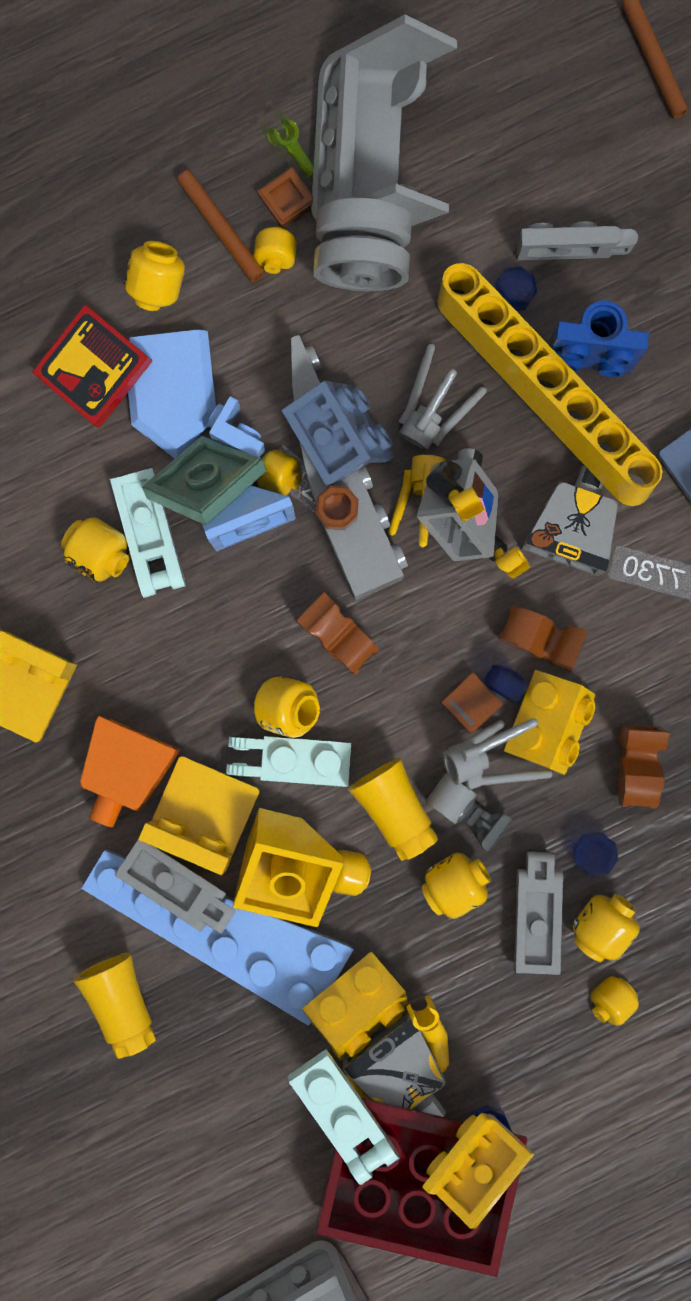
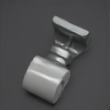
(459, 805)

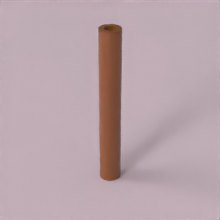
(655, 58)
(220, 226)

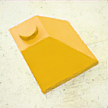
(286, 870)

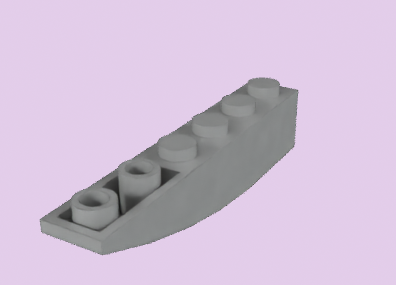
(363, 547)

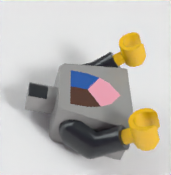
(462, 513)

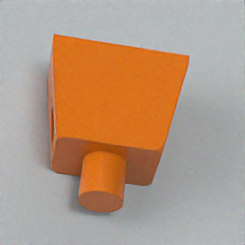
(123, 768)

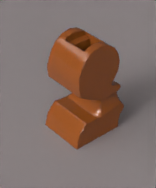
(337, 633)
(542, 638)
(640, 771)

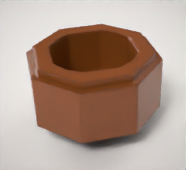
(337, 507)

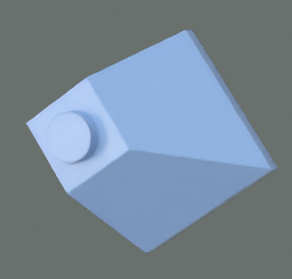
(248, 516)

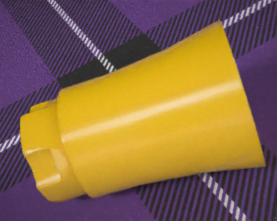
(395, 809)
(117, 1004)

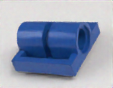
(600, 341)

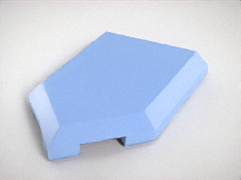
(175, 391)

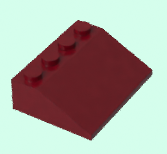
(396, 1211)

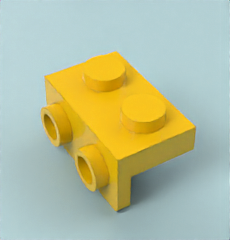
(561, 716)
(357, 1006)
(477, 1168)

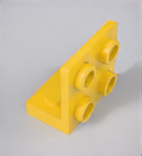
(30, 685)
(201, 815)

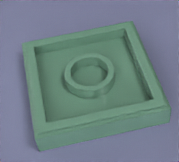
(204, 479)

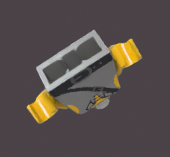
(404, 1062)

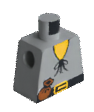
(575, 526)

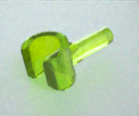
(291, 144)

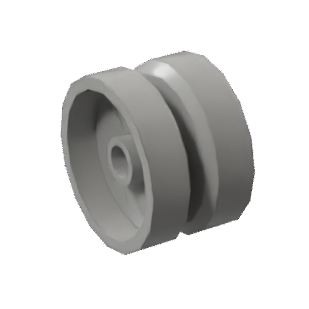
(362, 244)

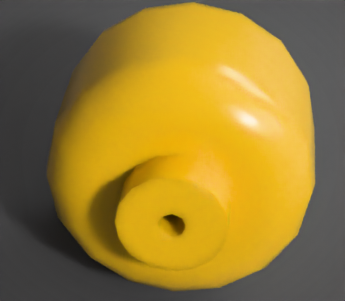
(275, 249)
(281, 472)
(354, 874)
(614, 1001)

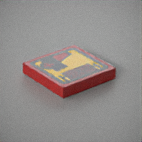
(92, 366)

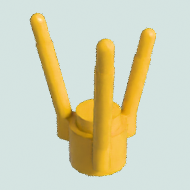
(416, 478)

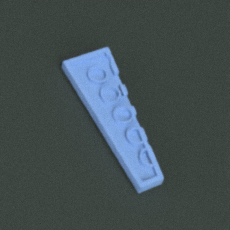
(255, 950)

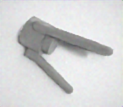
(422, 426)
(468, 759)

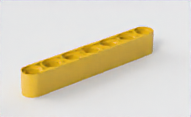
(550, 404)

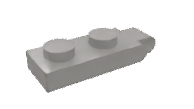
(578, 241)
(175, 887)
(538, 916)

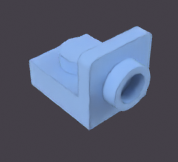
(237, 437)

